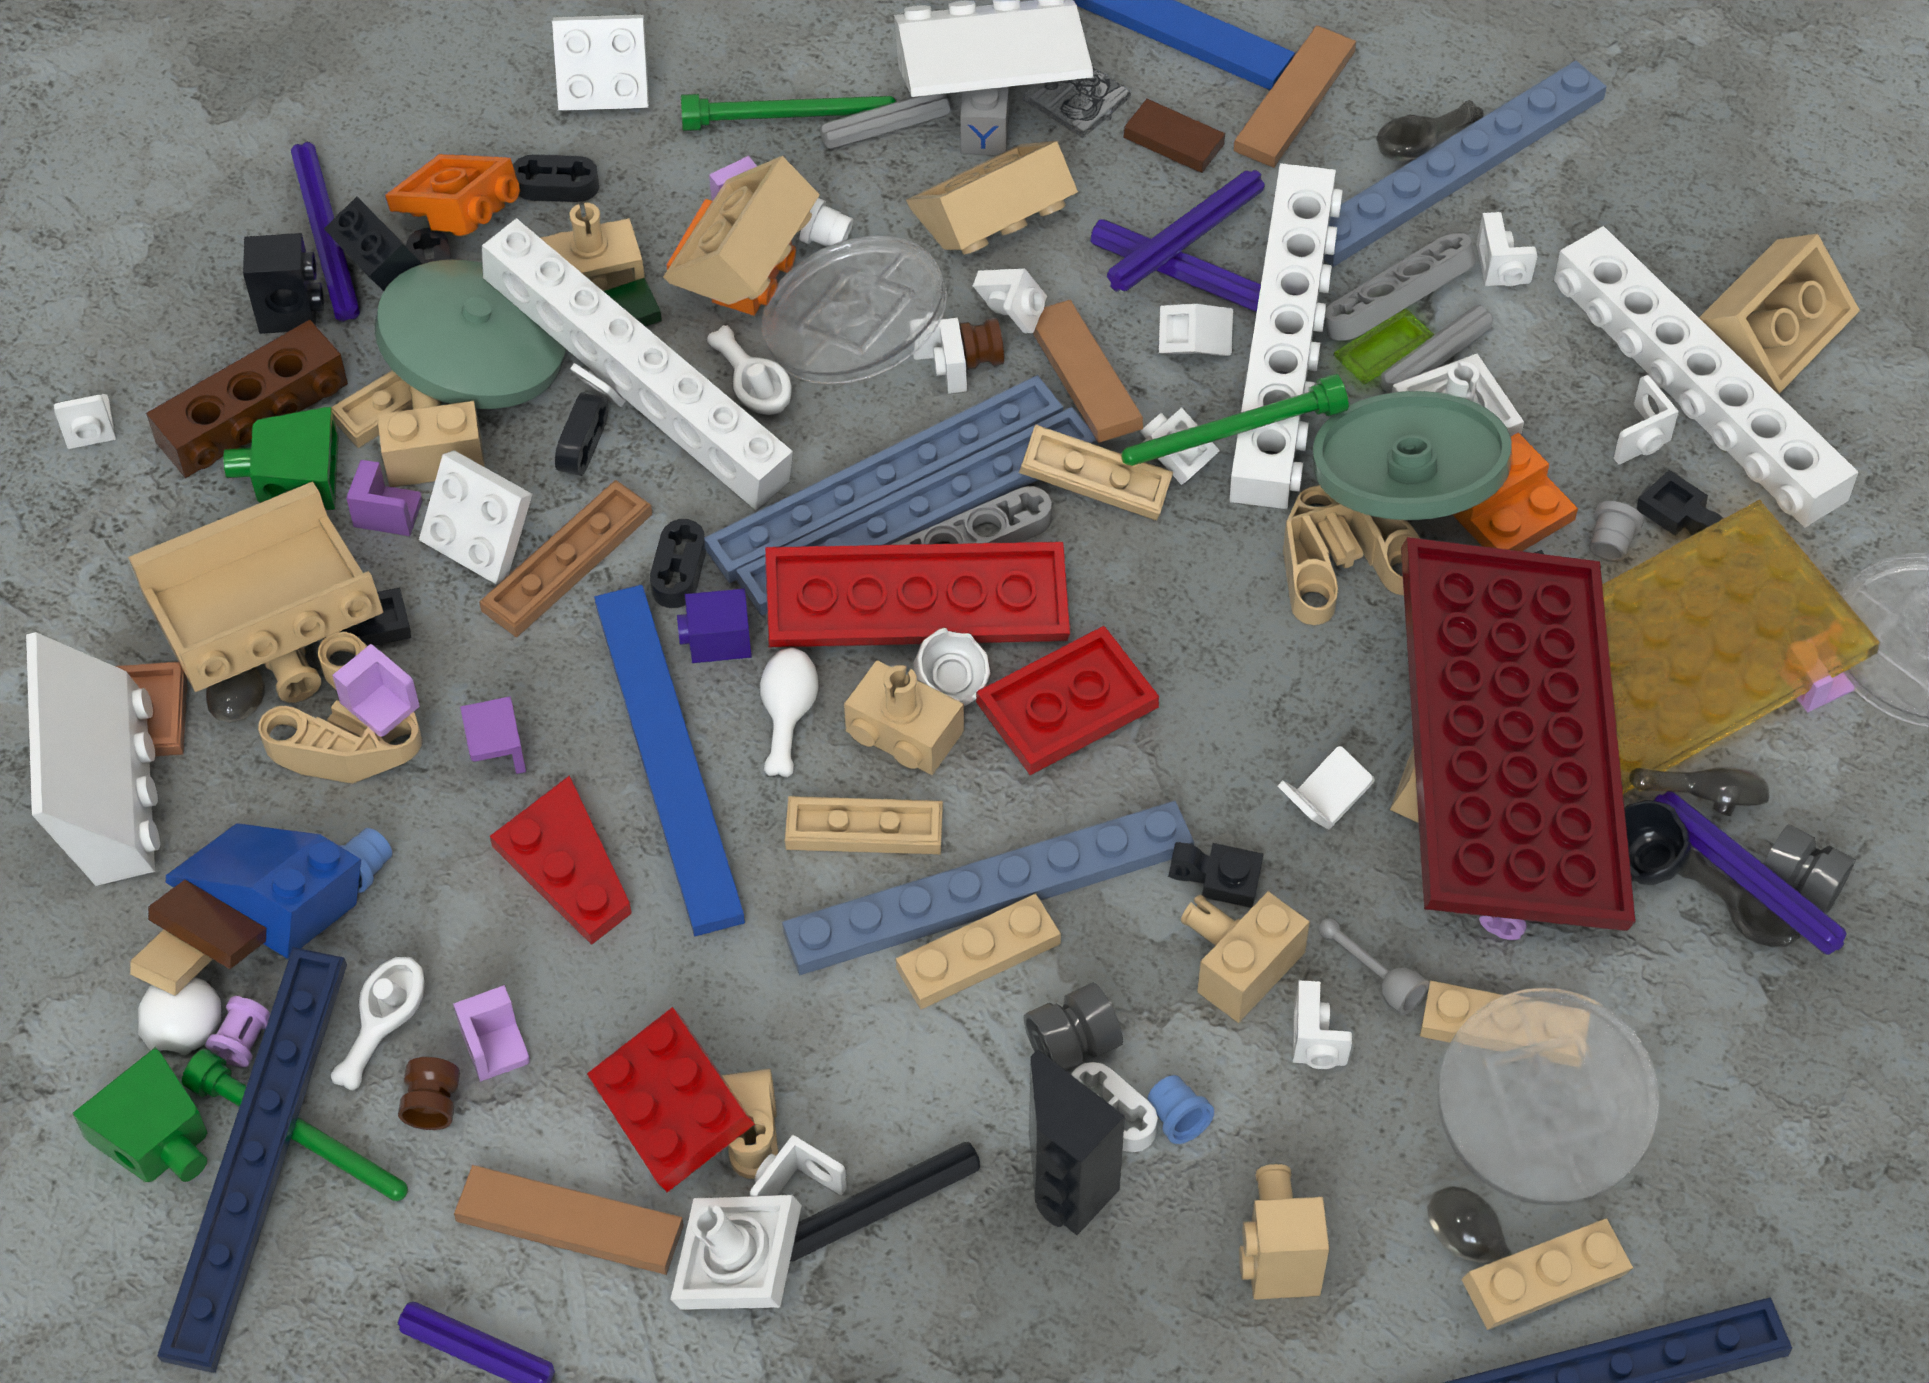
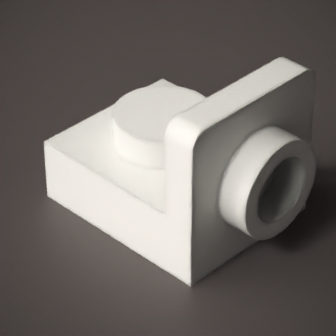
(1499, 258)
(1012, 294)
(948, 354)
(1186, 462)
(1311, 1034)

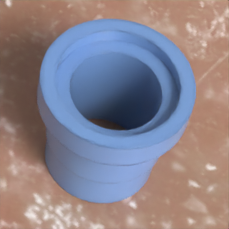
(373, 852)
(1180, 1109)

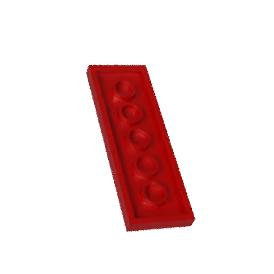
(914, 590)

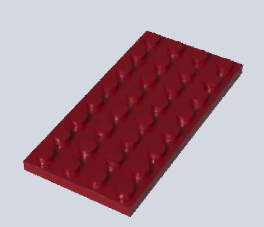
(1515, 736)

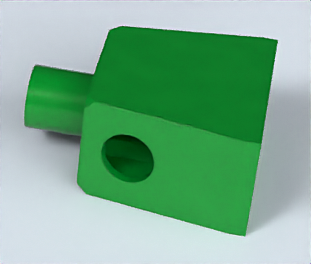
(289, 454)
(146, 1122)

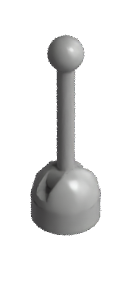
(1400, 987)

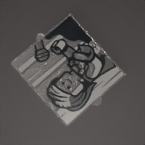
(1079, 102)

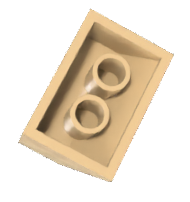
(995, 196)
(744, 233)
(1783, 309)

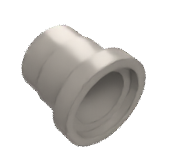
(1614, 529)

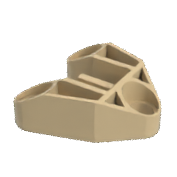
(1347, 536)
(342, 745)

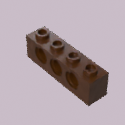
(264, 384)

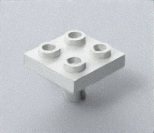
(600, 62)
(1471, 381)
(475, 516)
(736, 1252)

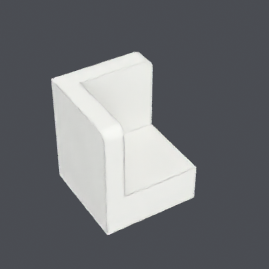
(1195, 329)

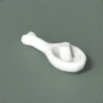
(756, 381)
(787, 692)
(385, 1003)

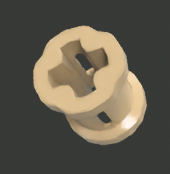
(294, 676)

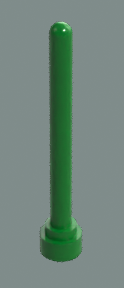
(698, 112)
(1325, 397)
(208, 1075)

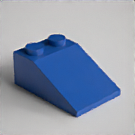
(278, 878)

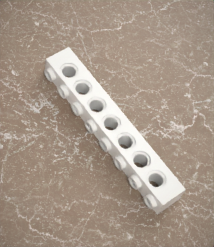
(1299, 194)
(637, 364)
(1705, 377)

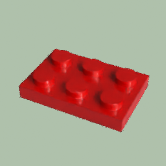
(1067, 700)
(670, 1099)

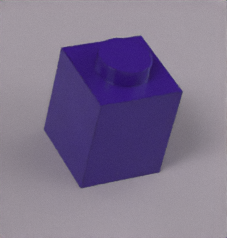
(715, 626)

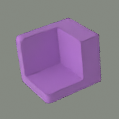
(380, 506)
(492, 731)

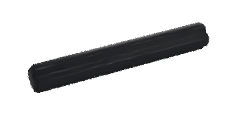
(884, 1198)

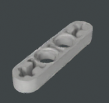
(1399, 286)
(997, 511)

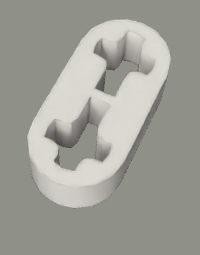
(1125, 1100)

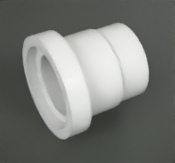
(826, 225)

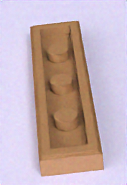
(1294, 96)
(1086, 373)
(565, 558)
(569, 1219)

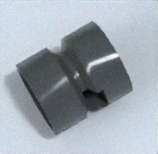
(1810, 871)
(1079, 1027)

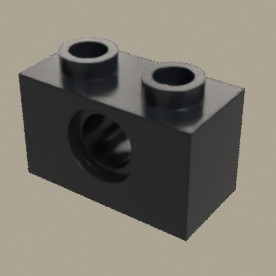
(371, 243)
(281, 282)

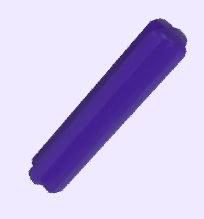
(473, 1345)

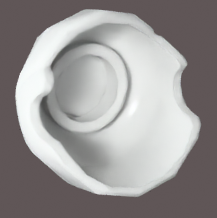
(952, 665)
(179, 1021)

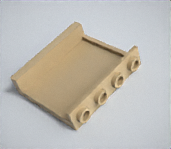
(254, 586)

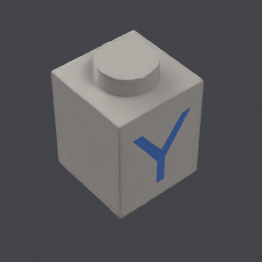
(984, 121)

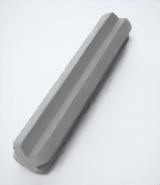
(883, 120)
(1439, 347)

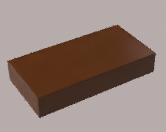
(1174, 135)
(207, 924)

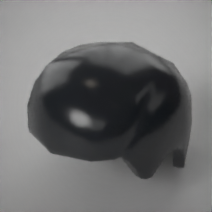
(1656, 842)

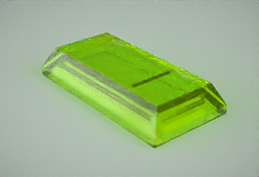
(1382, 346)

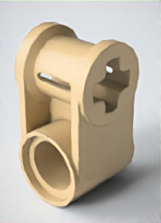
(757, 1097)

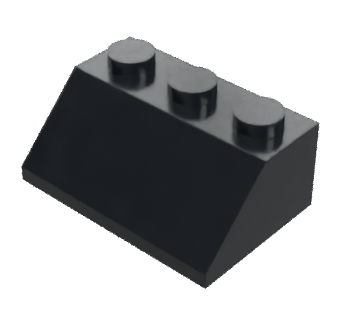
(1072, 1146)

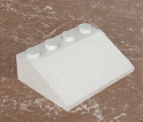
(990, 45)
(91, 760)

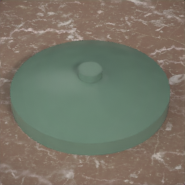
(463, 338)
(1412, 455)

